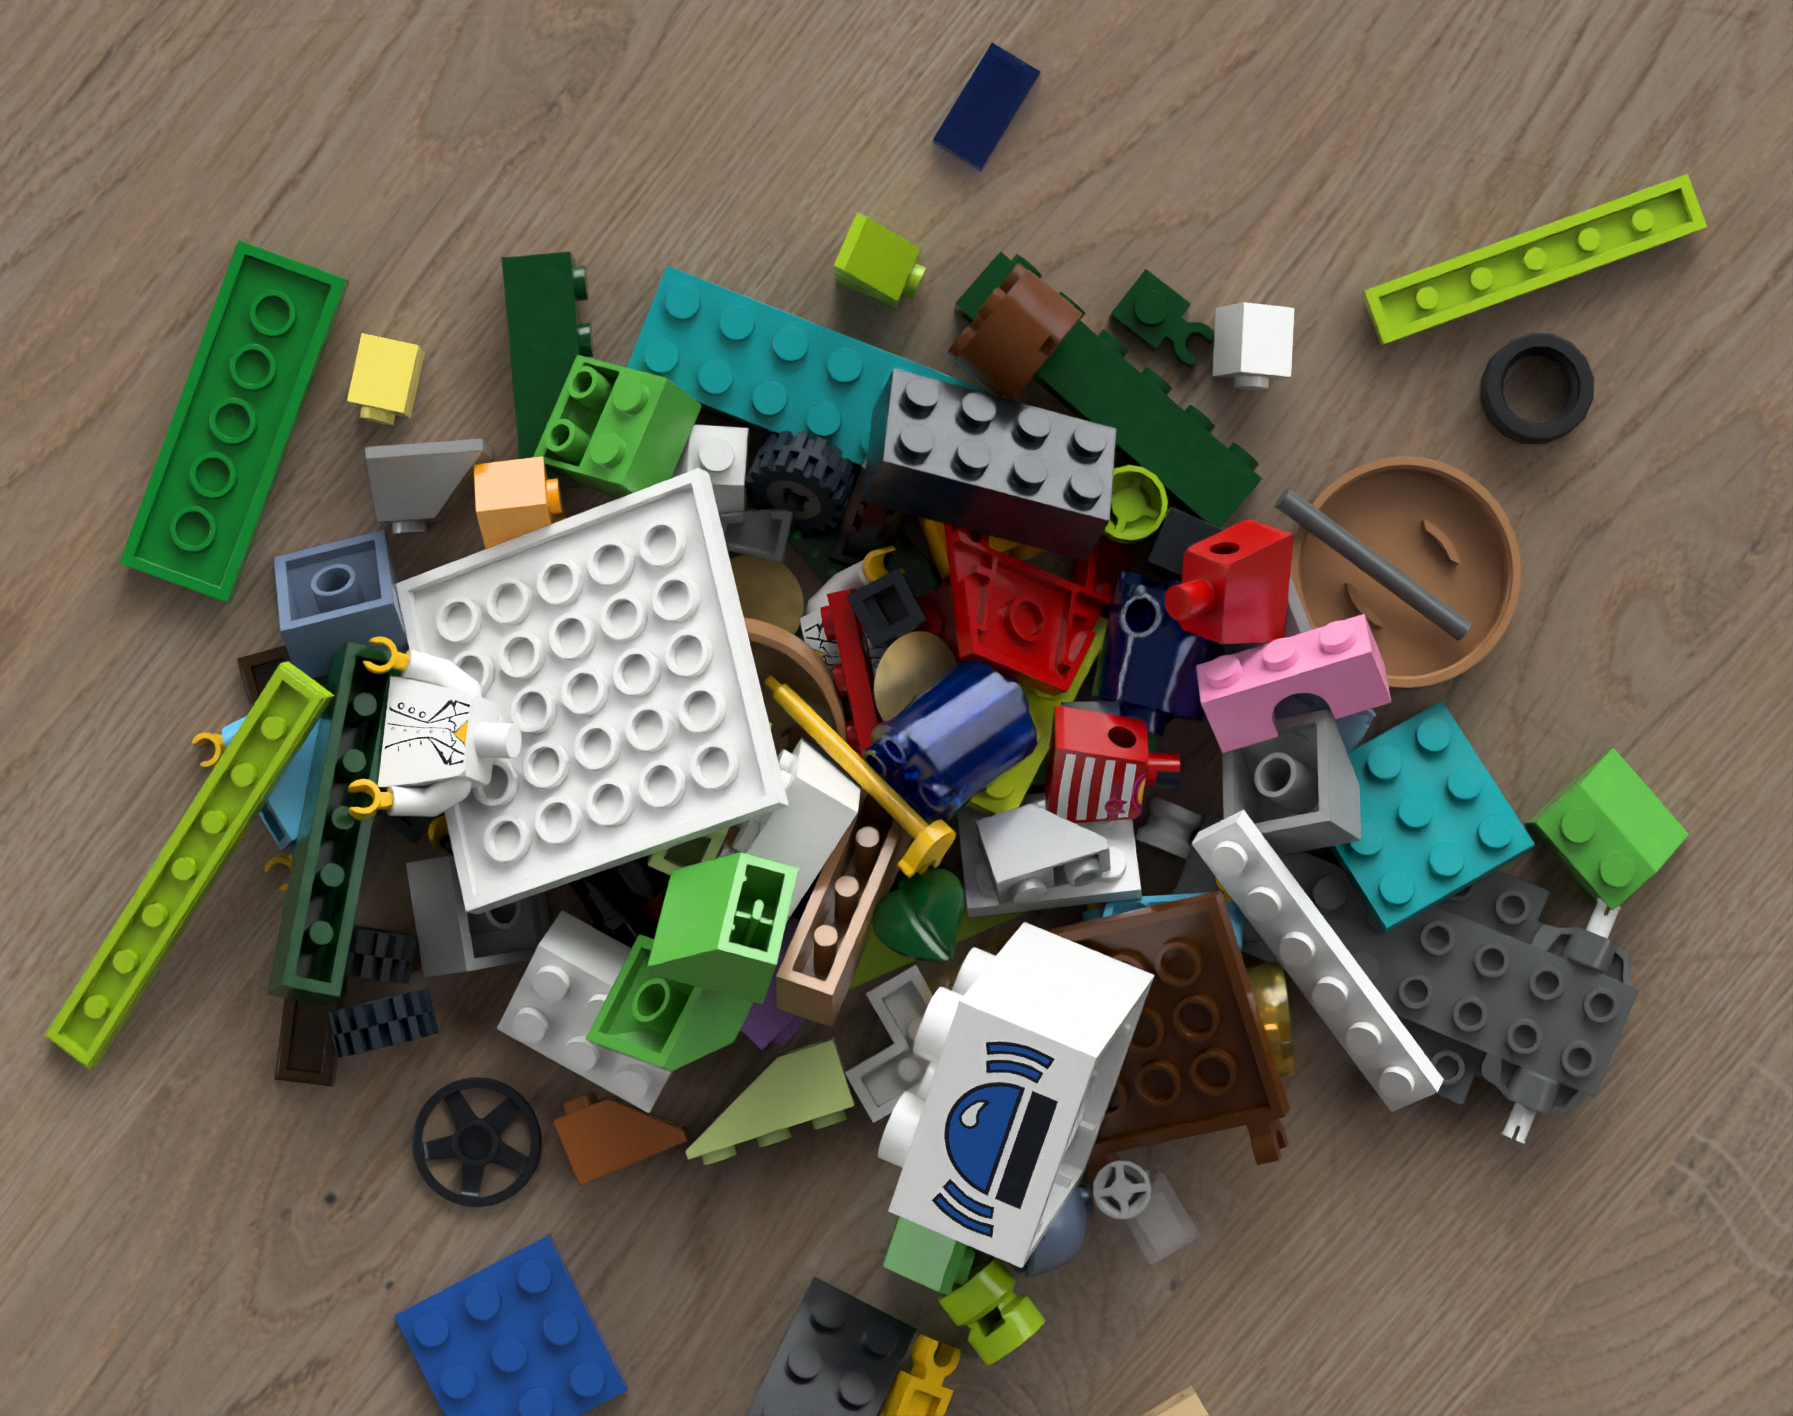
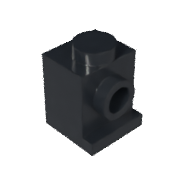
(888, 609)

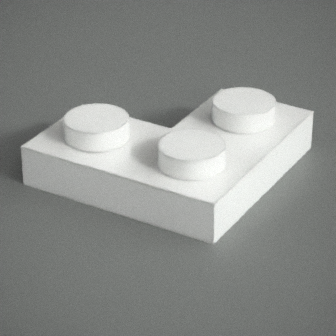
(892, 1071)

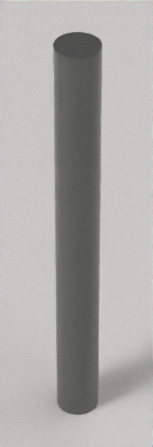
(1373, 564)

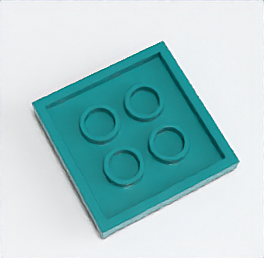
(1426, 819)

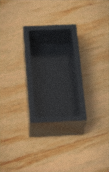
(989, 465)

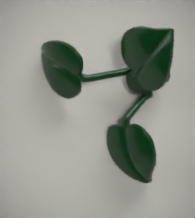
(918, 913)

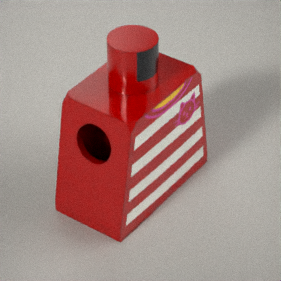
(1102, 766)

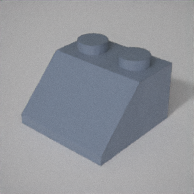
(337, 597)

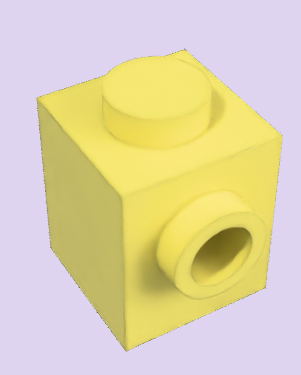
(385, 378)

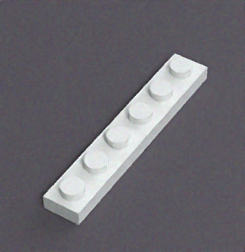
(1317, 961)

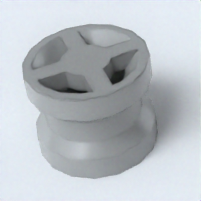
(1169, 828)
(1117, 1190)

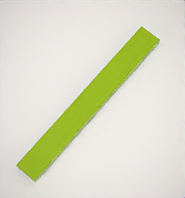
(189, 864)

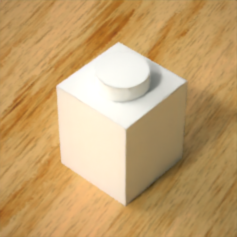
(1253, 344)

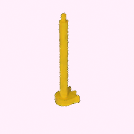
(930, 840)

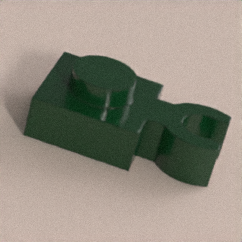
(1155, 313)

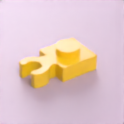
(922, 1390)

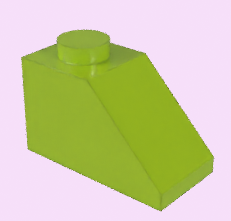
(878, 263)

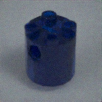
(1149, 658)
(953, 739)

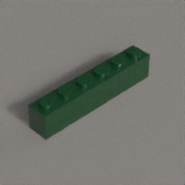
(1151, 430)
(329, 841)

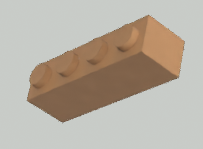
(841, 915)

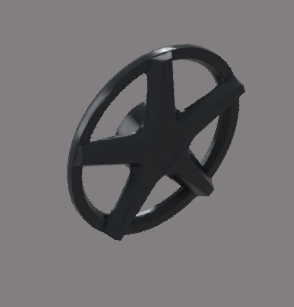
(477, 1141)

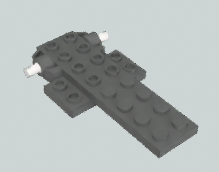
(1479, 982)

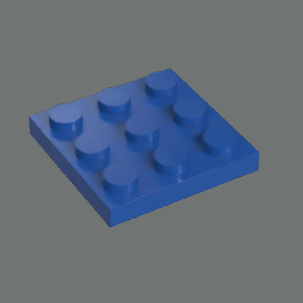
(513, 1341)

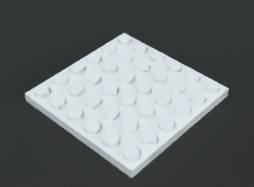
(628, 684)

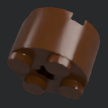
(1014, 333)

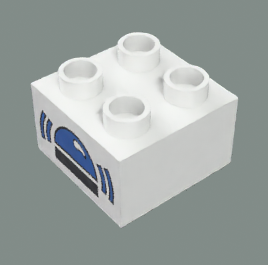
(1011, 1090)

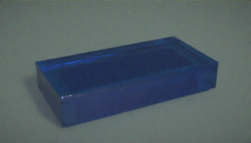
(986, 107)

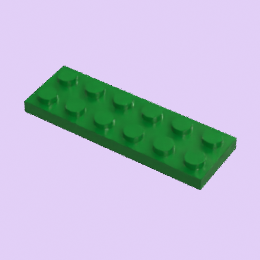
(234, 421)

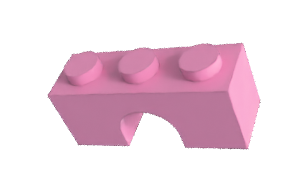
(1330, 661)

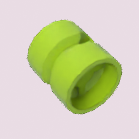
(1136, 505)
(987, 1287)

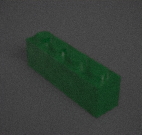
(543, 339)

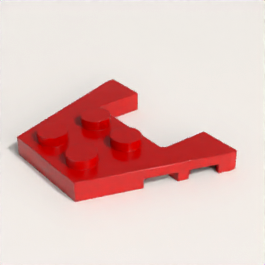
(1025, 617)

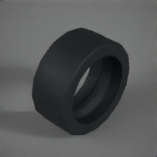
(1578, 373)

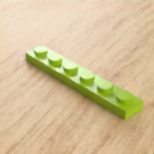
(1534, 260)

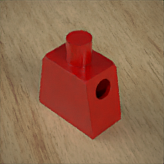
(1235, 585)

